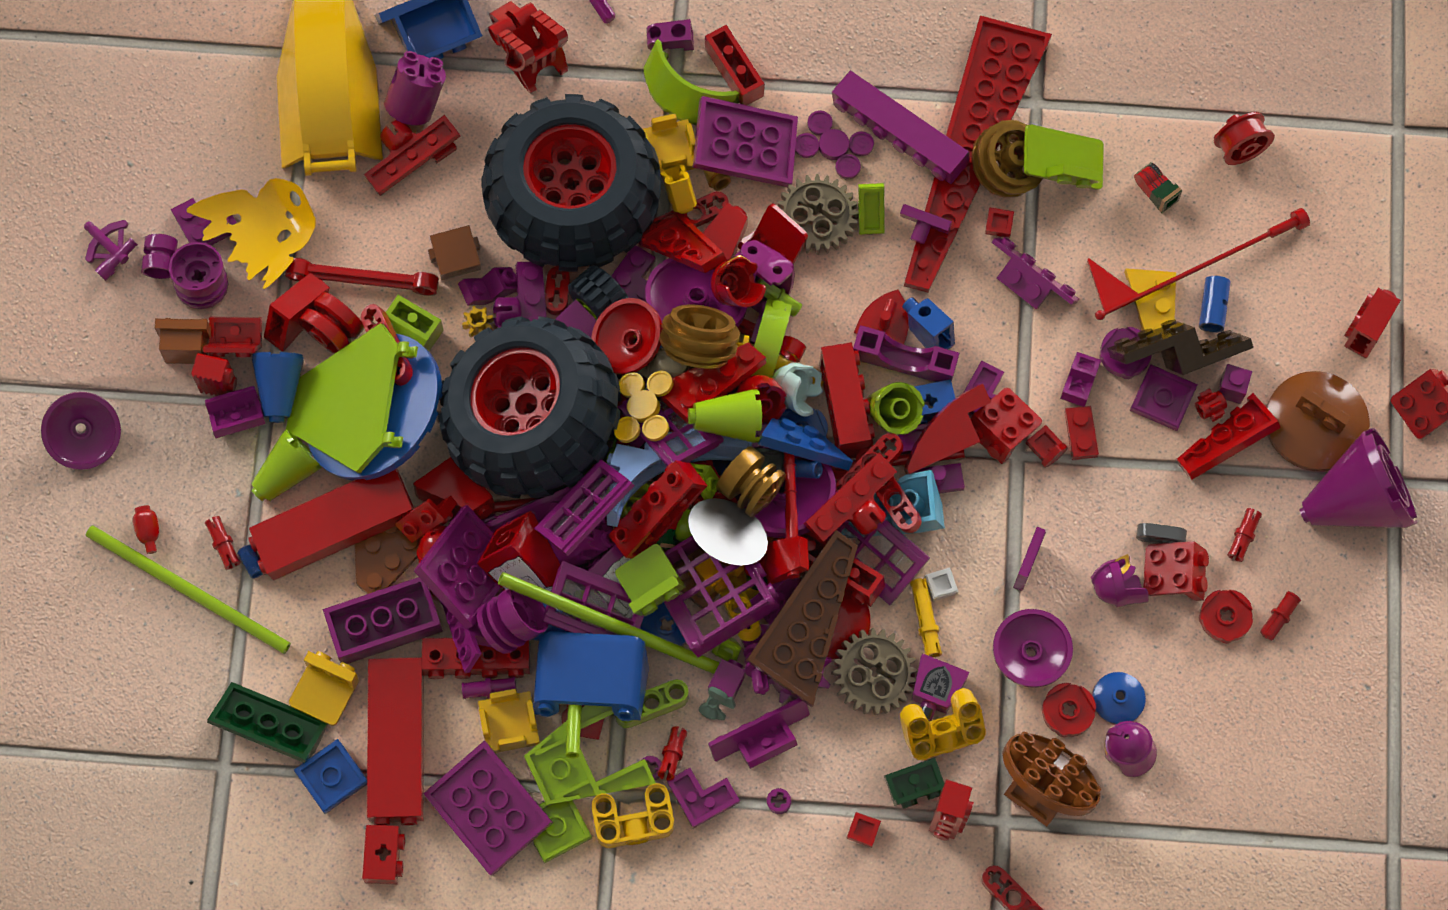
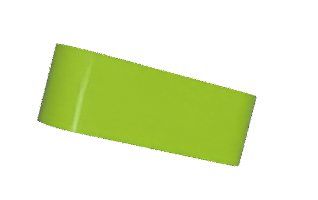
(666, 703)

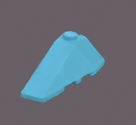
(924, 496)

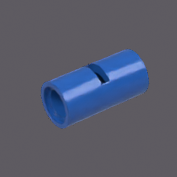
(1214, 304)

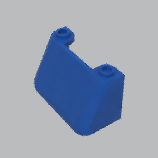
(591, 673)

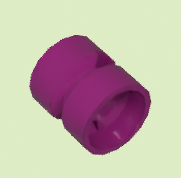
(158, 252)

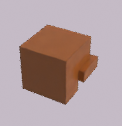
(455, 252)
(182, 339)

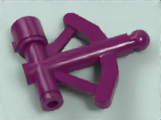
(117, 255)

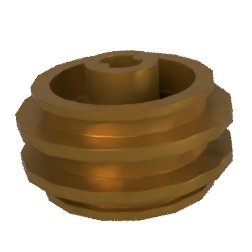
(1009, 157)
(699, 336)

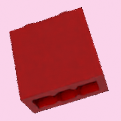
(1371, 321)

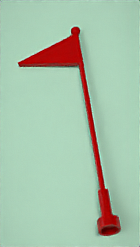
(1116, 294)

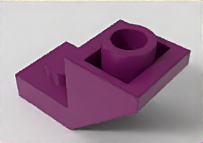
(485, 290)

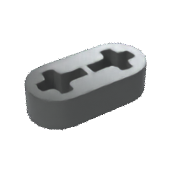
(1160, 533)

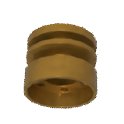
(746, 478)

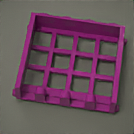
(686, 622)

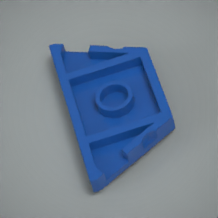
(803, 442)

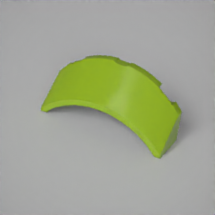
(673, 92)

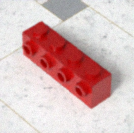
(658, 509)
(862, 584)
(442, 658)
(951, 811)

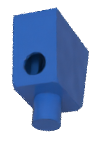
(929, 323)

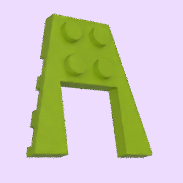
(571, 779)

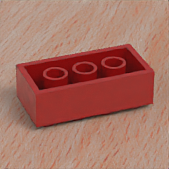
(845, 399)

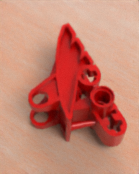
(524, 51)

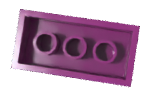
(382, 620)

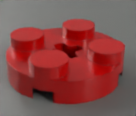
(1224, 630)
(1064, 724)

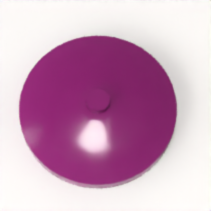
(678, 284)
(809, 497)

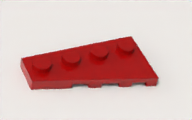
(683, 242)
(711, 383)
(1238, 432)

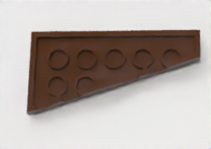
(801, 633)

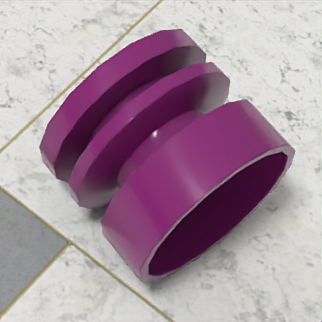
(195, 263)
(510, 620)

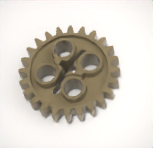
(829, 196)
(864, 693)

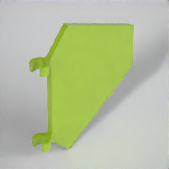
(348, 399)

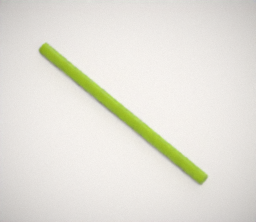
(188, 589)
(606, 622)

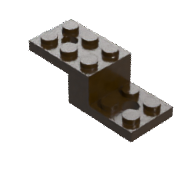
(1180, 347)

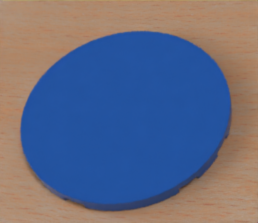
(410, 416)

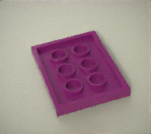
(745, 142)
(453, 570)
(488, 808)

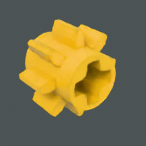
(475, 316)

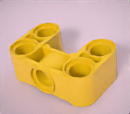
(945, 733)
(634, 827)

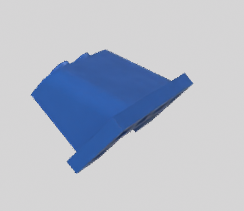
(433, 25)

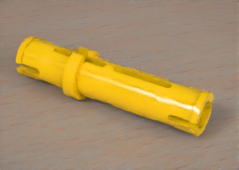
(928, 628)

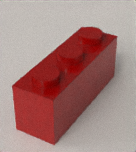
(734, 65)

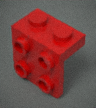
(779, 233)
(235, 336)
(1424, 402)
(1004, 424)
(1176, 569)

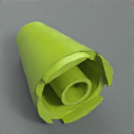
(896, 407)
(729, 416)
(284, 467)

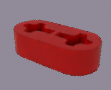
(551, 290)

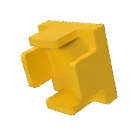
(672, 141)
(508, 720)

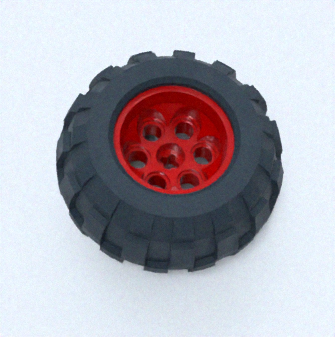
(564, 231)
(559, 427)

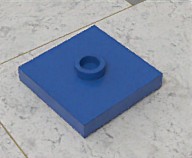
(331, 776)

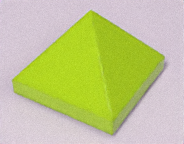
(728, 650)

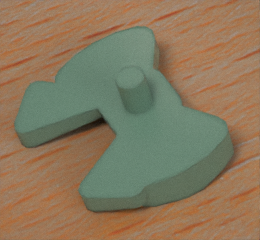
(711, 708)

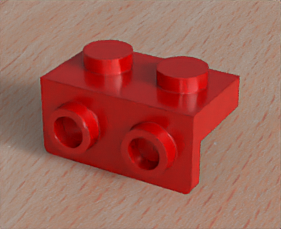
(425, 518)

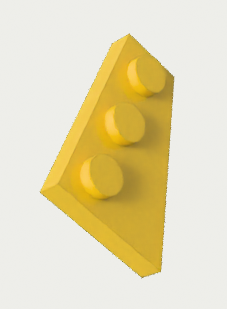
(1157, 306)

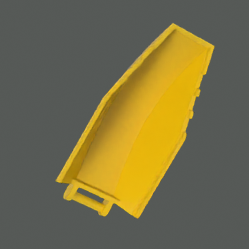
(327, 88)

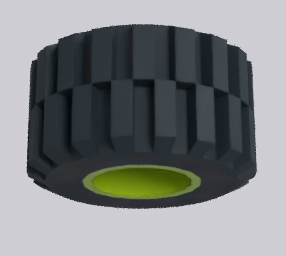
(595, 290)

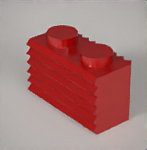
(213, 375)

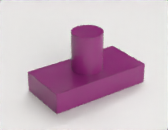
(924, 222)
(947, 477)

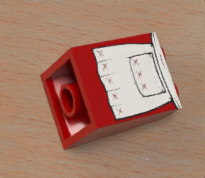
(521, 553)

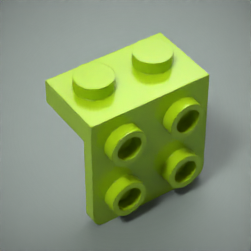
(649, 580)

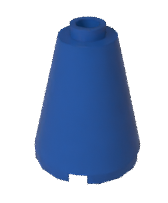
(277, 382)

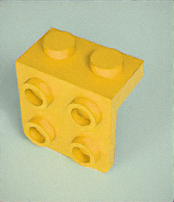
(324, 688)

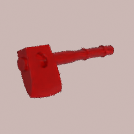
(788, 556)

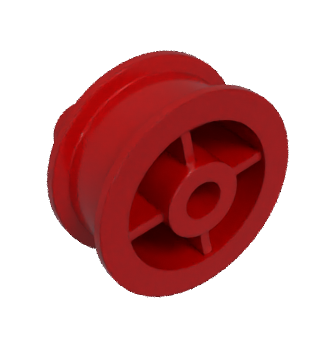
(1243, 138)

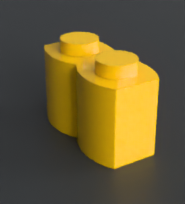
(679, 188)

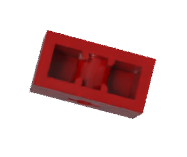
(376, 840)

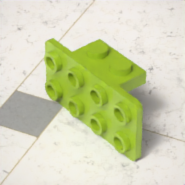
(1063, 157)

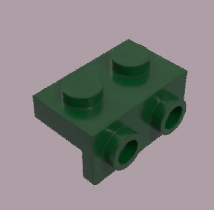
(915, 782)

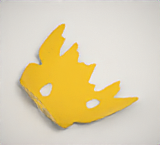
(260, 225)

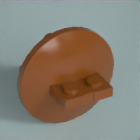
(1317, 419)
(1047, 779)

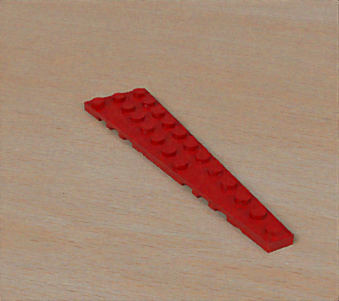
(990, 91)

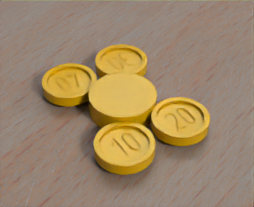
(643, 406)

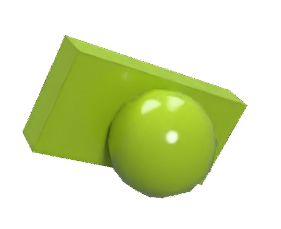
(871, 208)

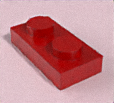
(1081, 432)

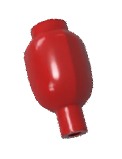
(146, 527)

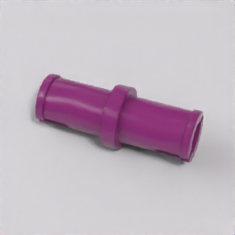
(484, 688)

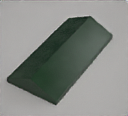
(267, 722)

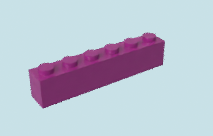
(900, 127)

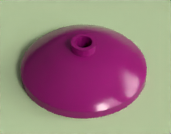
(78, 448)
(1035, 631)

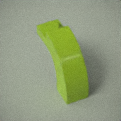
(771, 334)

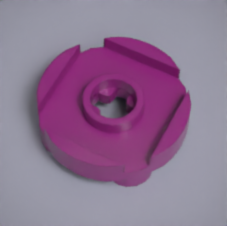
(1117, 368)

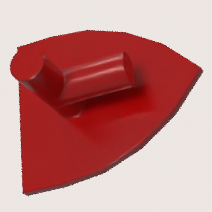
(887, 316)

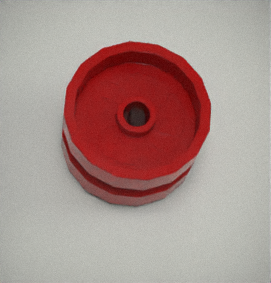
(331, 323)

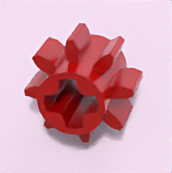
(1211, 405)

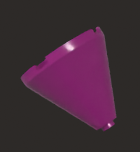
(1361, 490)

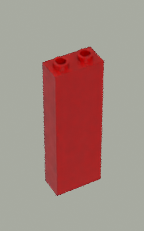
(329, 523)
(395, 741)

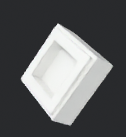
(941, 584)

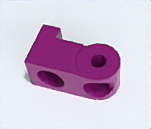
(671, 34)

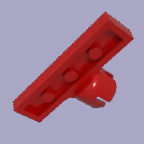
(409, 151)
(854, 502)

